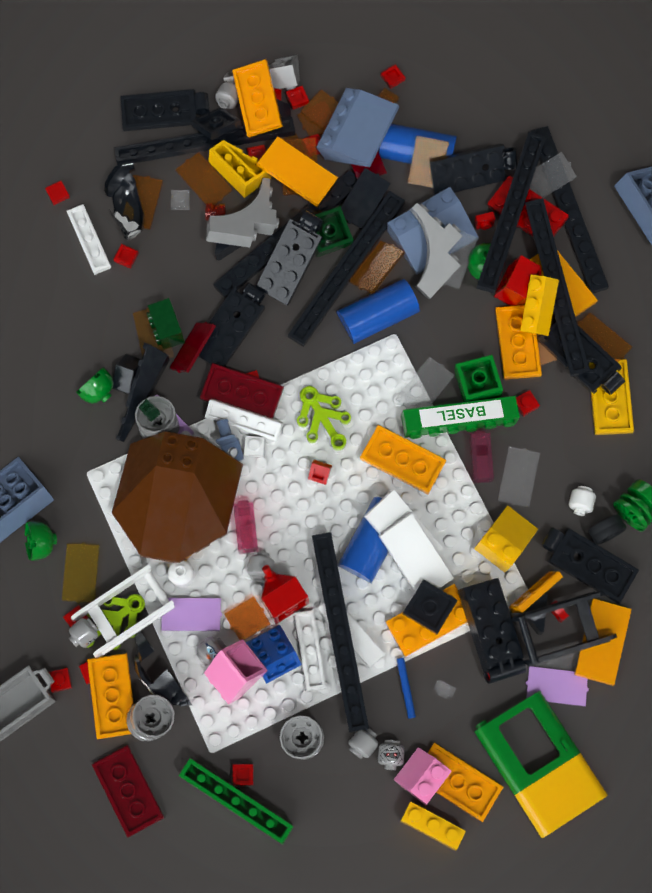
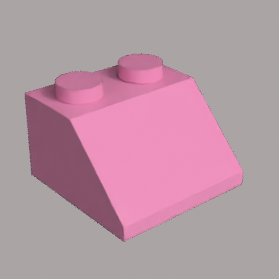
(422, 775)

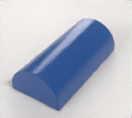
(401, 141)
(379, 310)
(365, 550)

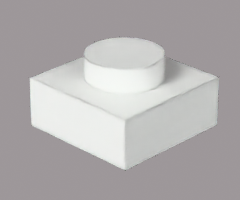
(254, 446)

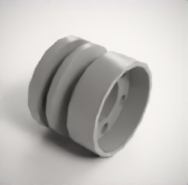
(167, 419)
(161, 718)
(293, 729)

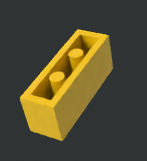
(539, 305)
(433, 826)

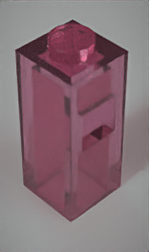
(481, 457)
(246, 527)

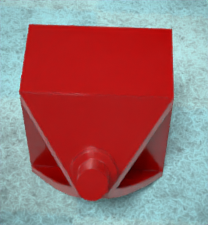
(516, 280)
(282, 595)

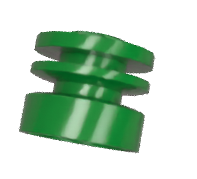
(636, 506)

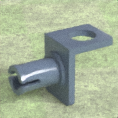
(227, 439)

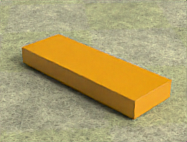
(535, 592)

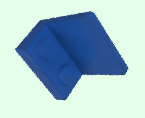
(275, 653)

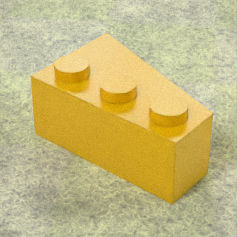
(237, 167)

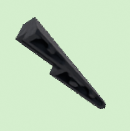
(147, 376)

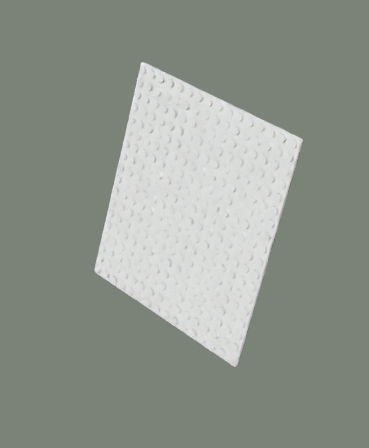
(288, 514)

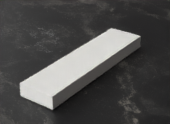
(88, 239)
(244, 419)
(362, 643)
(310, 650)

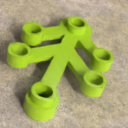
(322, 415)
(115, 618)

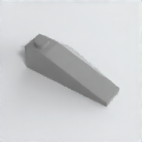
(283, 73)

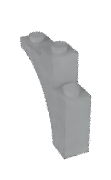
(243, 226)
(439, 241)

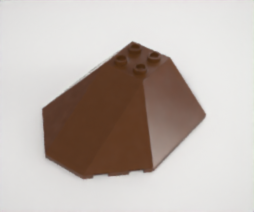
(175, 495)

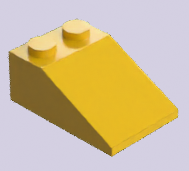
(506, 539)

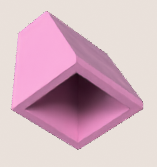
(235, 671)

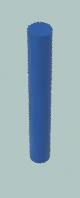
(406, 688)

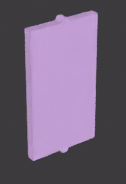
(193, 615)
(557, 686)

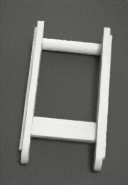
(104, 625)

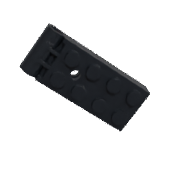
(488, 621)

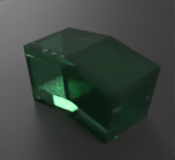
(149, 410)

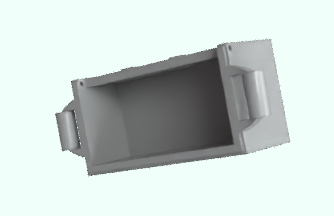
(23, 699)

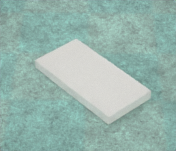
(390, 511)
(415, 553)

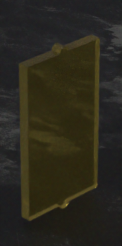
(80, 573)

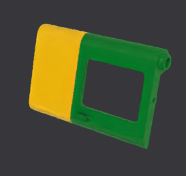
(556, 790)

